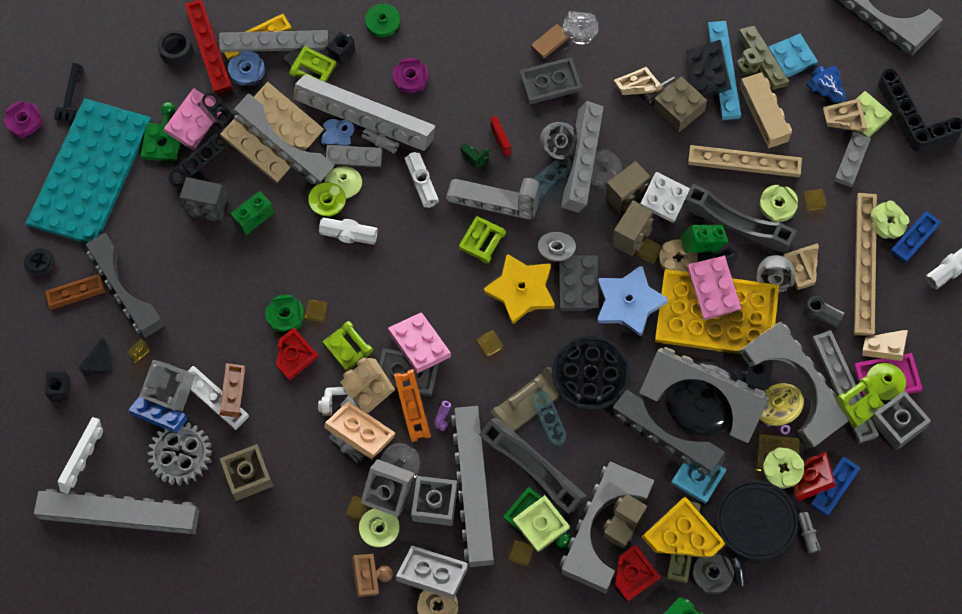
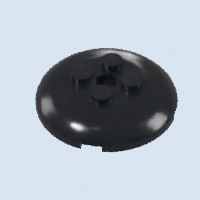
(596, 356)
(696, 413)

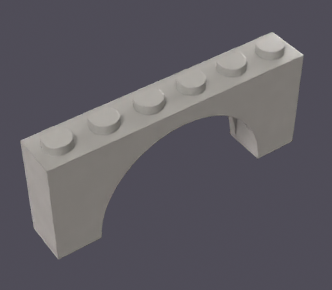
(905, 32)
(745, 403)
(824, 413)
(582, 562)

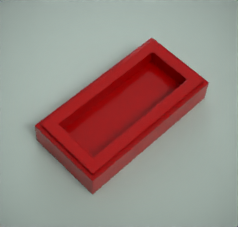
(500, 136)

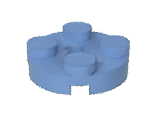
(250, 77)

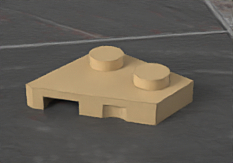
(637, 83)
(846, 116)
(805, 265)
(886, 345)

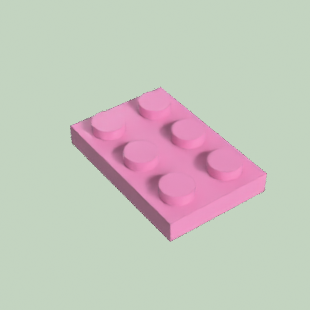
(190, 122)
(714, 287)
(419, 342)

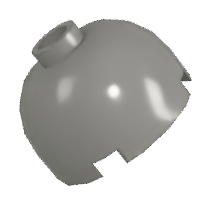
(558, 140)
(776, 271)

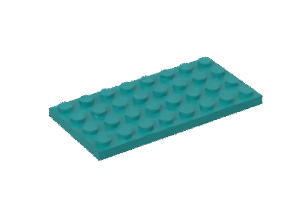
(89, 172)

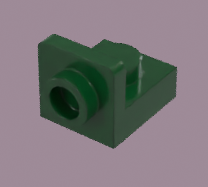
(472, 156)

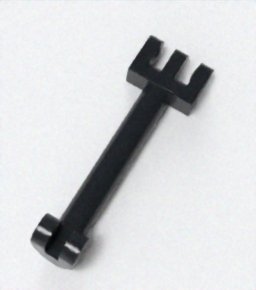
(66, 110)

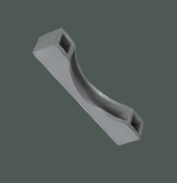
(312, 165)
(578, 184)

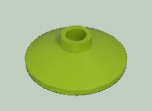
(321, 194)
(884, 389)

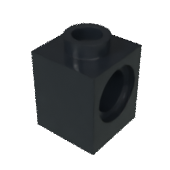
(341, 54)
(54, 379)

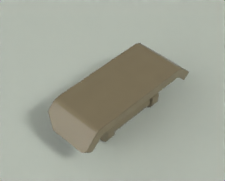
(520, 406)

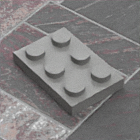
(432, 572)

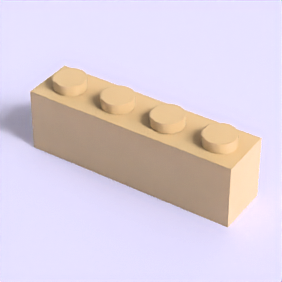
(765, 110)

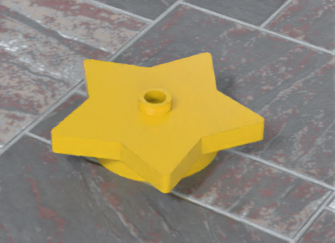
(517, 300)

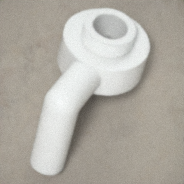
(325, 406)

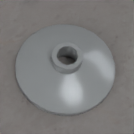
(556, 246)

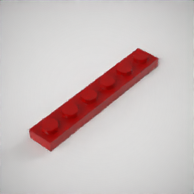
(208, 46)

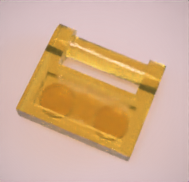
(769, 443)

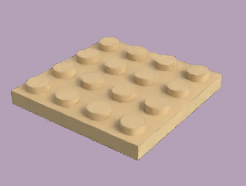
(287, 122)

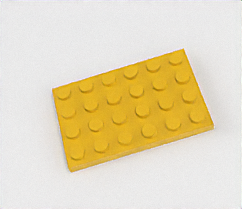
(683, 324)

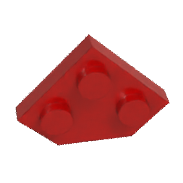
(294, 354)
(816, 477)
(634, 573)

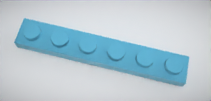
(729, 99)

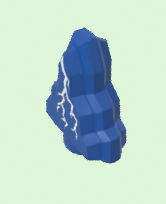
(827, 84)

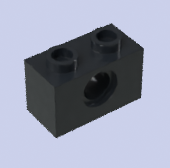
(761, 380)

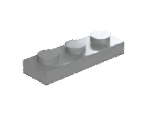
(354, 156)
(852, 159)

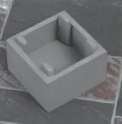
(167, 385)

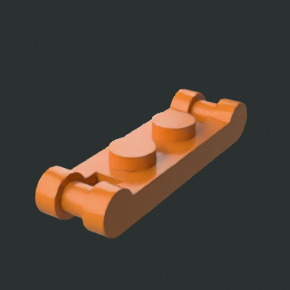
(412, 405)

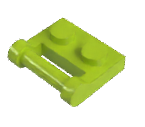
(314, 62)
(476, 237)
(342, 349)
(864, 407)

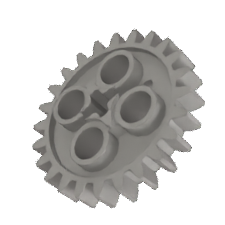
(174, 470)

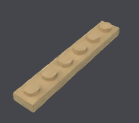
(745, 161)

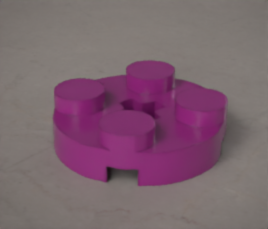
(407, 84)
(26, 127)

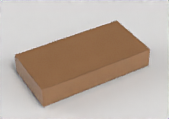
(549, 41)

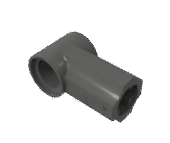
(824, 313)

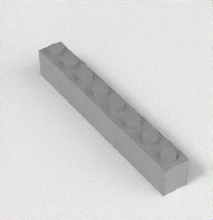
(364, 112)
(473, 487)
(117, 512)

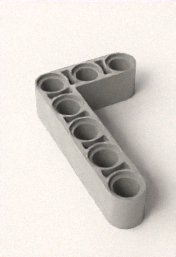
(495, 199)

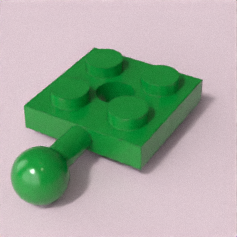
(154, 133)
(526, 500)

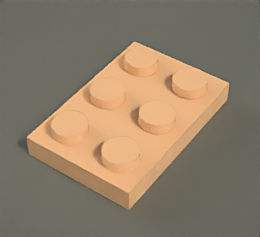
(359, 430)

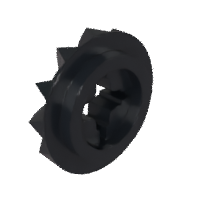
(35, 256)

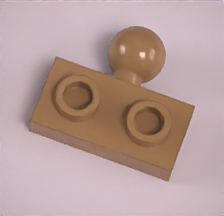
(367, 575)

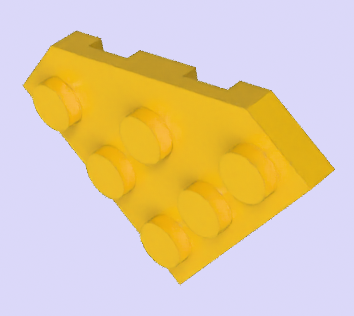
(683, 533)

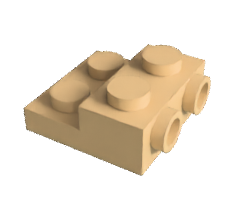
(367, 384)

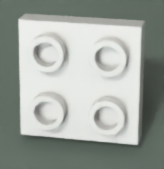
(665, 197)

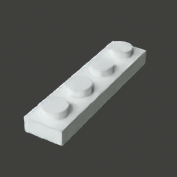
(212, 395)
(78, 459)

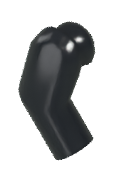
(739, 570)

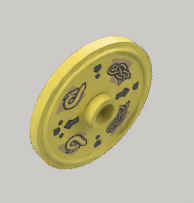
(783, 404)

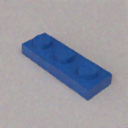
(915, 237)
(158, 414)
(843, 476)

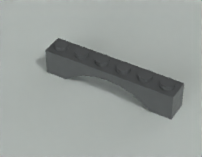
(770, 234)
(143, 313)
(701, 455)
(554, 482)

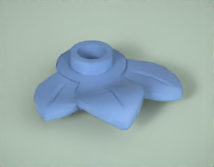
(334, 133)

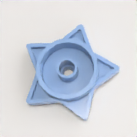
(629, 313)

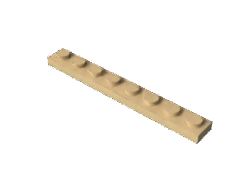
(865, 266)

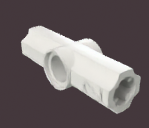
(425, 188)
(348, 231)
(948, 269)

